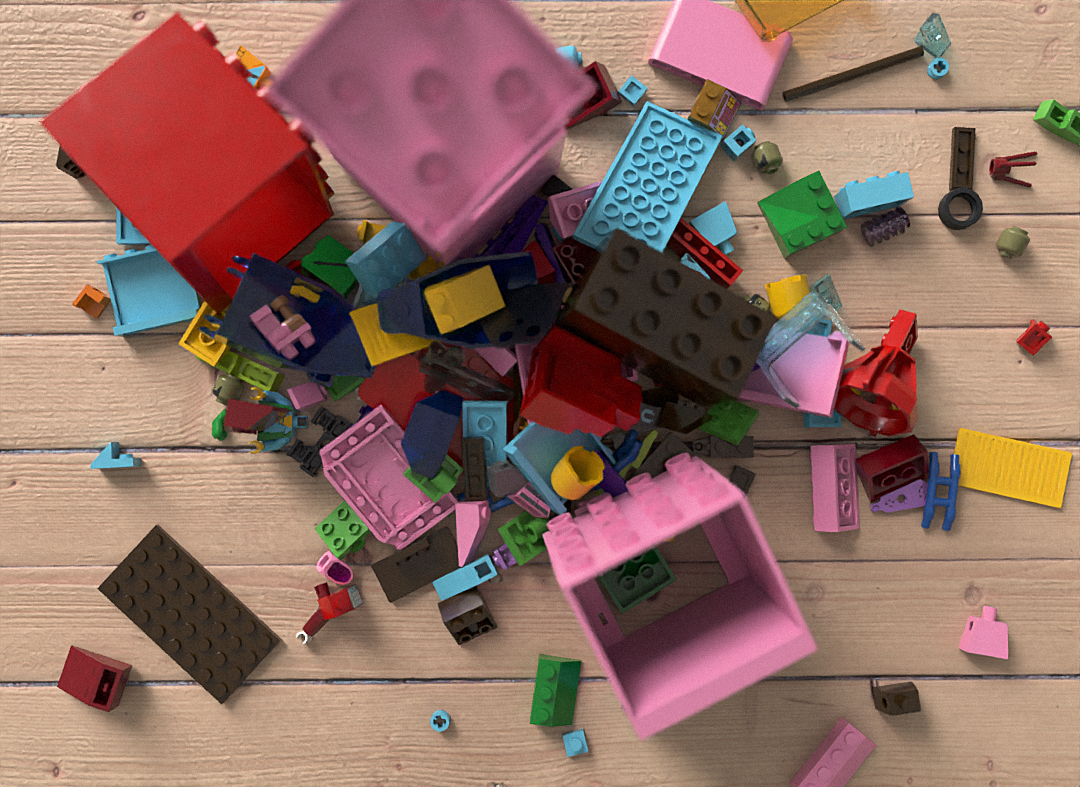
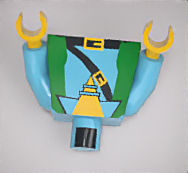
(282, 431)

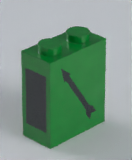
(329, 267)

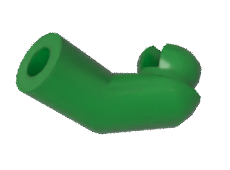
(218, 426)

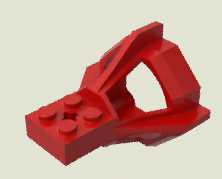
(887, 373)

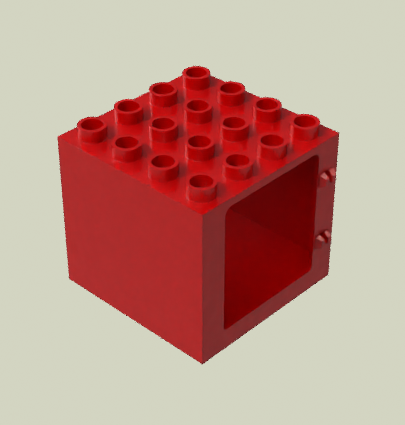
(195, 156)

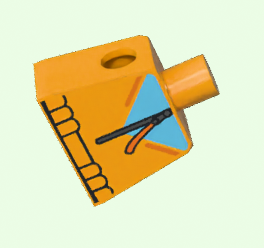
(259, 71)

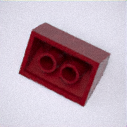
(252, 417)
(892, 467)

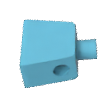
(716, 227)

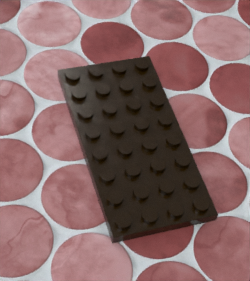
(189, 614)

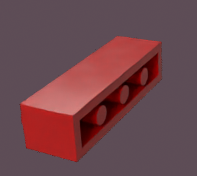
(705, 254)

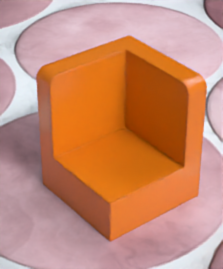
(92, 301)

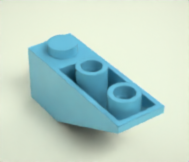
(466, 577)

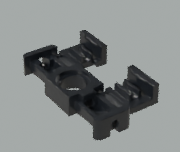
(310, 458)

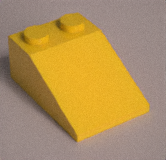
(464, 298)
(200, 344)

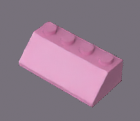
(834, 487)
(835, 758)

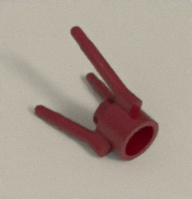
(1002, 165)

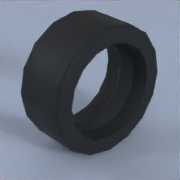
(974, 201)

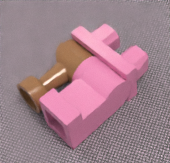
(283, 334)

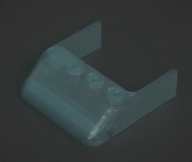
(791, 329)

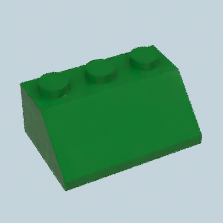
(555, 691)

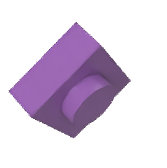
(503, 557)

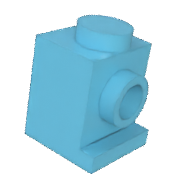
(742, 134)

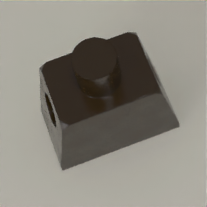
(900, 698)

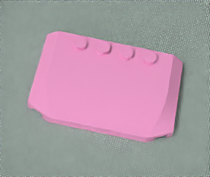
(368, 473)

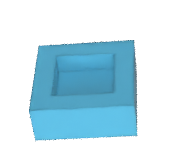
(632, 90)
(575, 742)

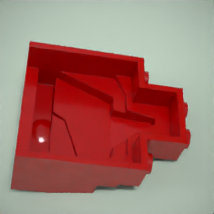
(578, 387)

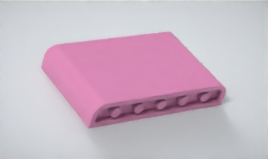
(720, 45)
(810, 372)

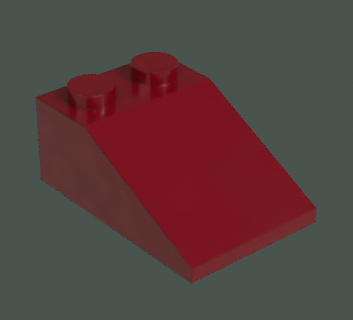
(599, 100)

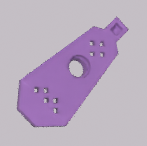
(911, 498)

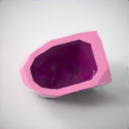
(334, 569)

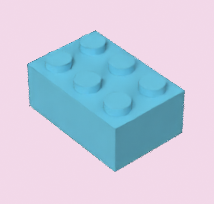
(874, 195)
(386, 259)

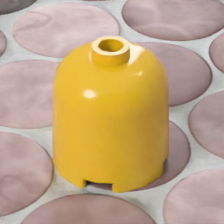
(786, 293)
(577, 473)

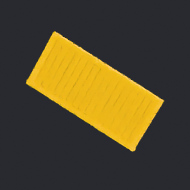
(382, 346)
(1012, 467)

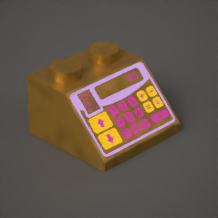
(715, 108)

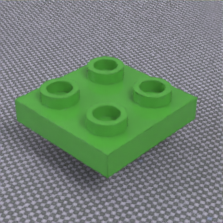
(730, 421)
(441, 483)
(343, 531)
(524, 536)

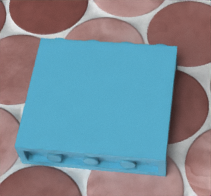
(147, 292)
(539, 450)

